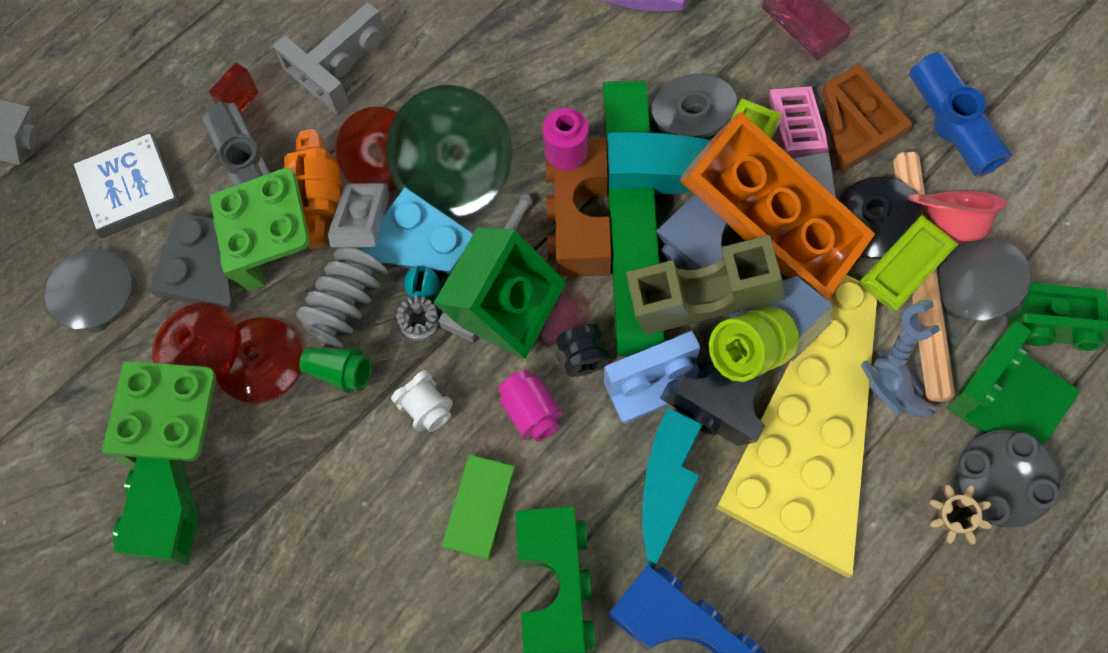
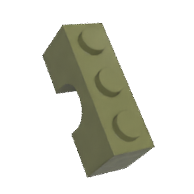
(677, 297)

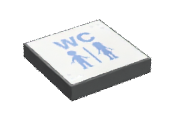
(126, 185)

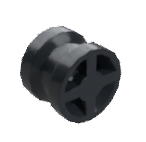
(582, 350)

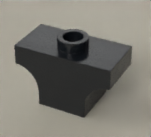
(717, 404)

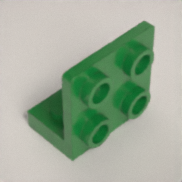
(1013, 390)

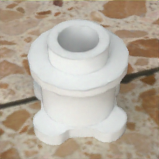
(423, 402)

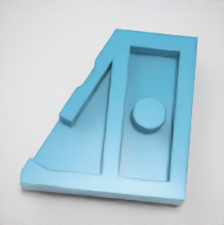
(419, 236)

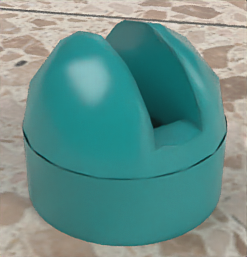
(430, 285)

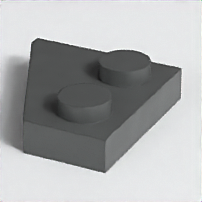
(192, 265)

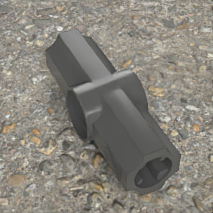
(234, 143)

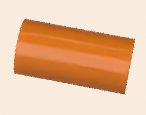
(768, 193)

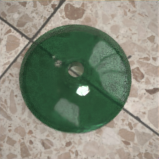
(424, 142)

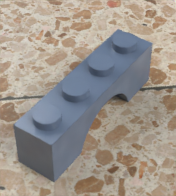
(695, 240)

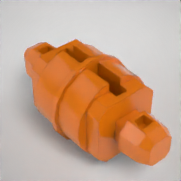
(318, 184)

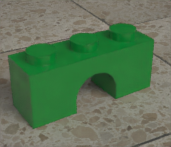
(552, 541)

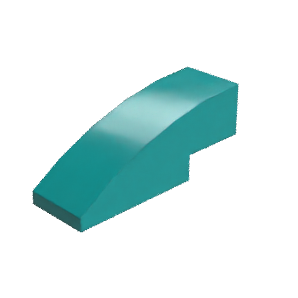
(651, 160)
(666, 483)

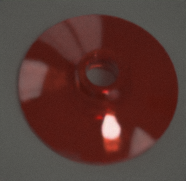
(352, 143)
(210, 341)
(272, 371)

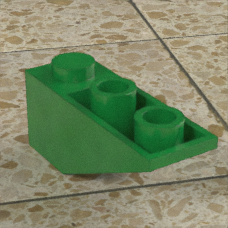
(157, 513)

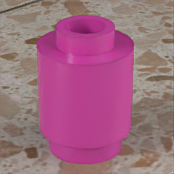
(565, 138)
(529, 406)

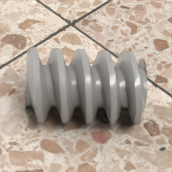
(339, 293)

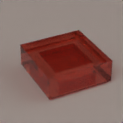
(235, 87)

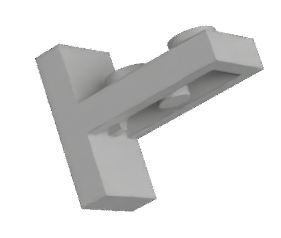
(333, 56)

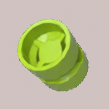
(753, 343)

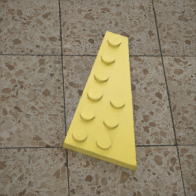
(808, 462)

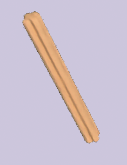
(934, 350)

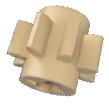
(962, 501)

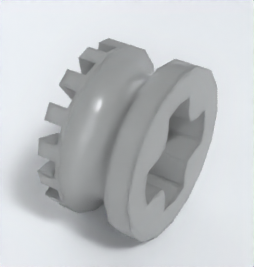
(417, 306)

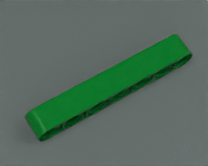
(630, 217)

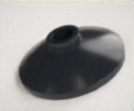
(893, 222)

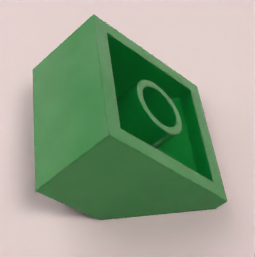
(501, 290)

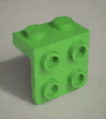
(258, 225)
(159, 412)

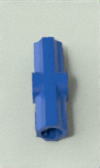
(971, 130)

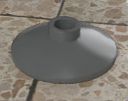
(694, 105)

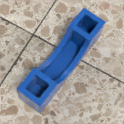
(658, 613)

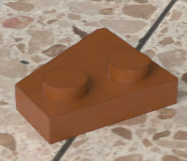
(861, 117)

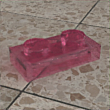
(809, 24)

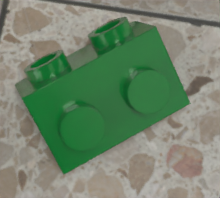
(1064, 316)

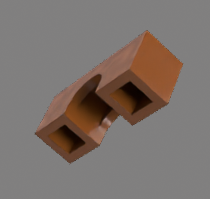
(580, 240)

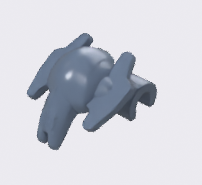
(892, 376)

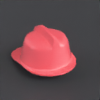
(963, 213)

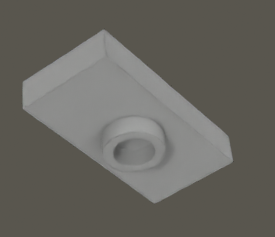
(359, 215)

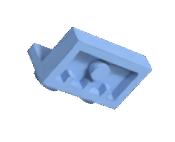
(641, 378)

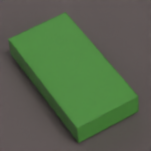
(478, 507)

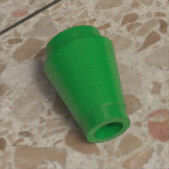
(339, 367)

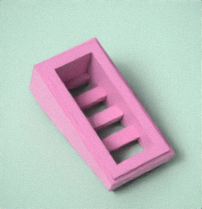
(812, 119)

